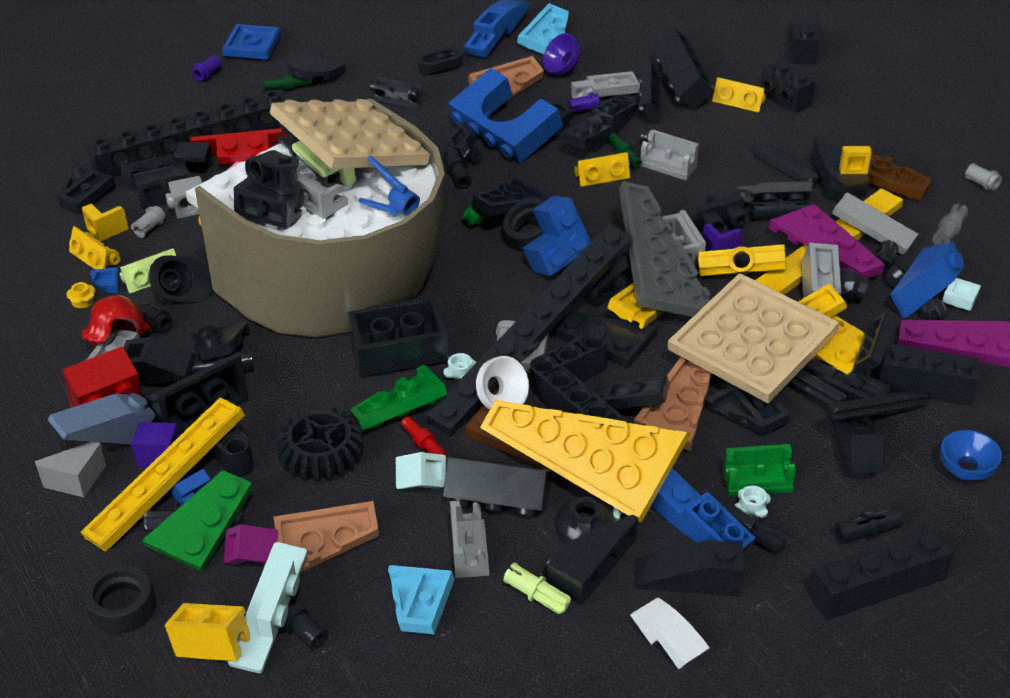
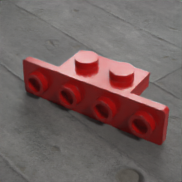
(240, 145)

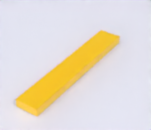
(162, 474)

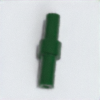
(286, 83)
(622, 147)

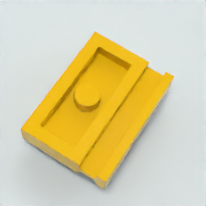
(626, 308)

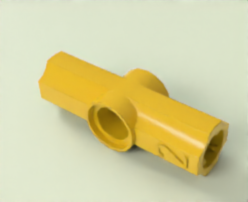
(723, 261)

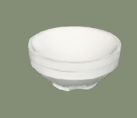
(511, 379)

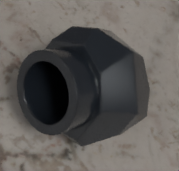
(852, 284)

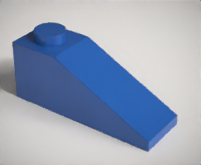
(927, 276)

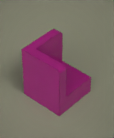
(248, 544)

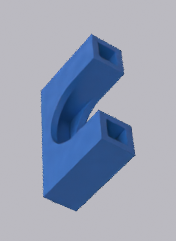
(515, 137)

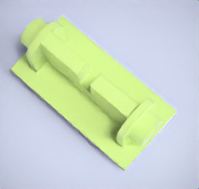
(136, 273)

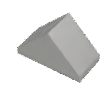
(72, 469)

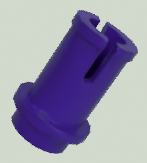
(203, 70)
(584, 103)

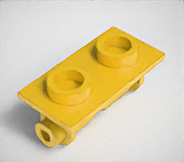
(738, 94)
(602, 169)
(91, 250)

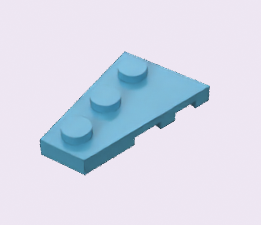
(544, 28)

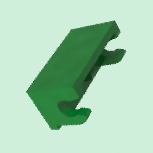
(759, 466)

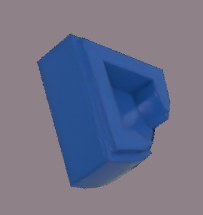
(106, 279)

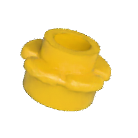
(81, 295)

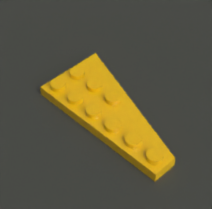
(602, 455)

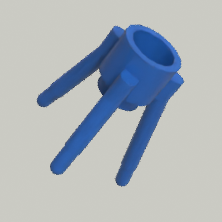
(400, 197)

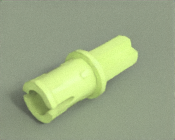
(537, 588)

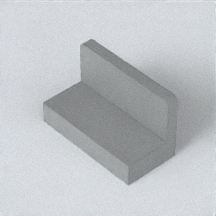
(820, 267)

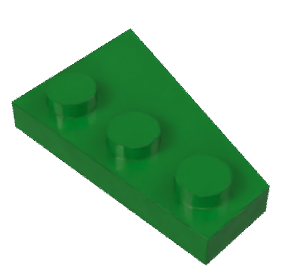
(407, 395)
(201, 522)

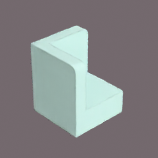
(420, 470)

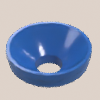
(972, 448)

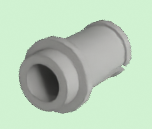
(982, 176)
(153, 217)

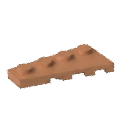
(683, 402)

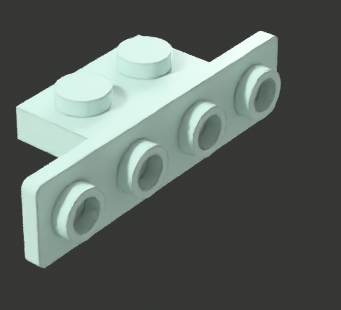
(270, 605)

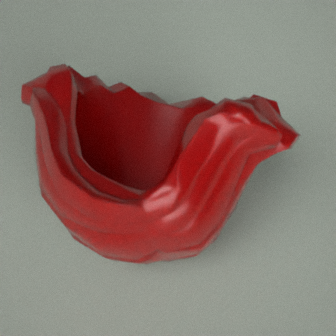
(113, 312)

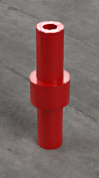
(422, 437)

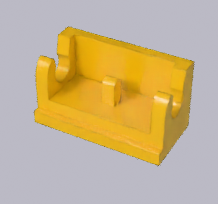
(208, 631)

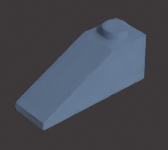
(103, 420)

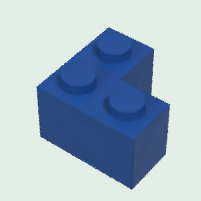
(561, 239)

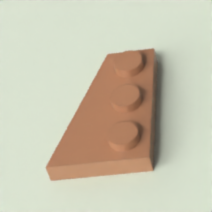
(520, 74)
(328, 530)

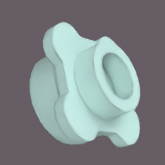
(458, 366)
(753, 501)

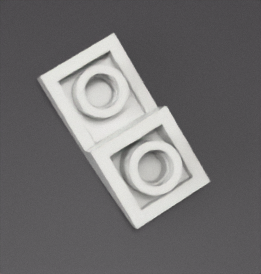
(676, 635)

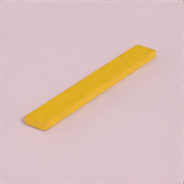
(787, 279)

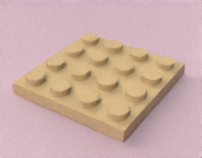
(349, 133)
(753, 337)

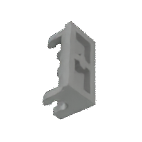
(669, 154)
(317, 197)
(687, 234)
(469, 542)

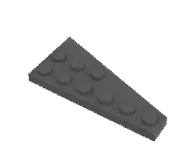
(659, 264)

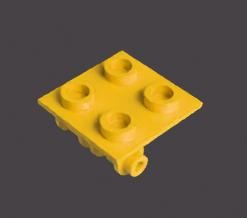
(842, 347)

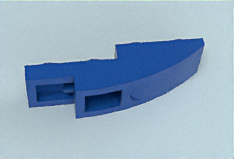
(493, 23)
(697, 515)

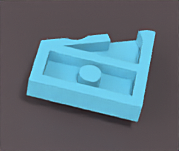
(420, 596)

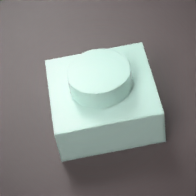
(961, 294)

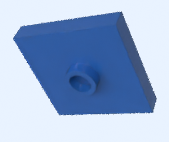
(251, 41)

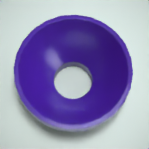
(558, 52)

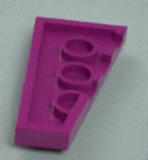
(815, 226)
(973, 339)

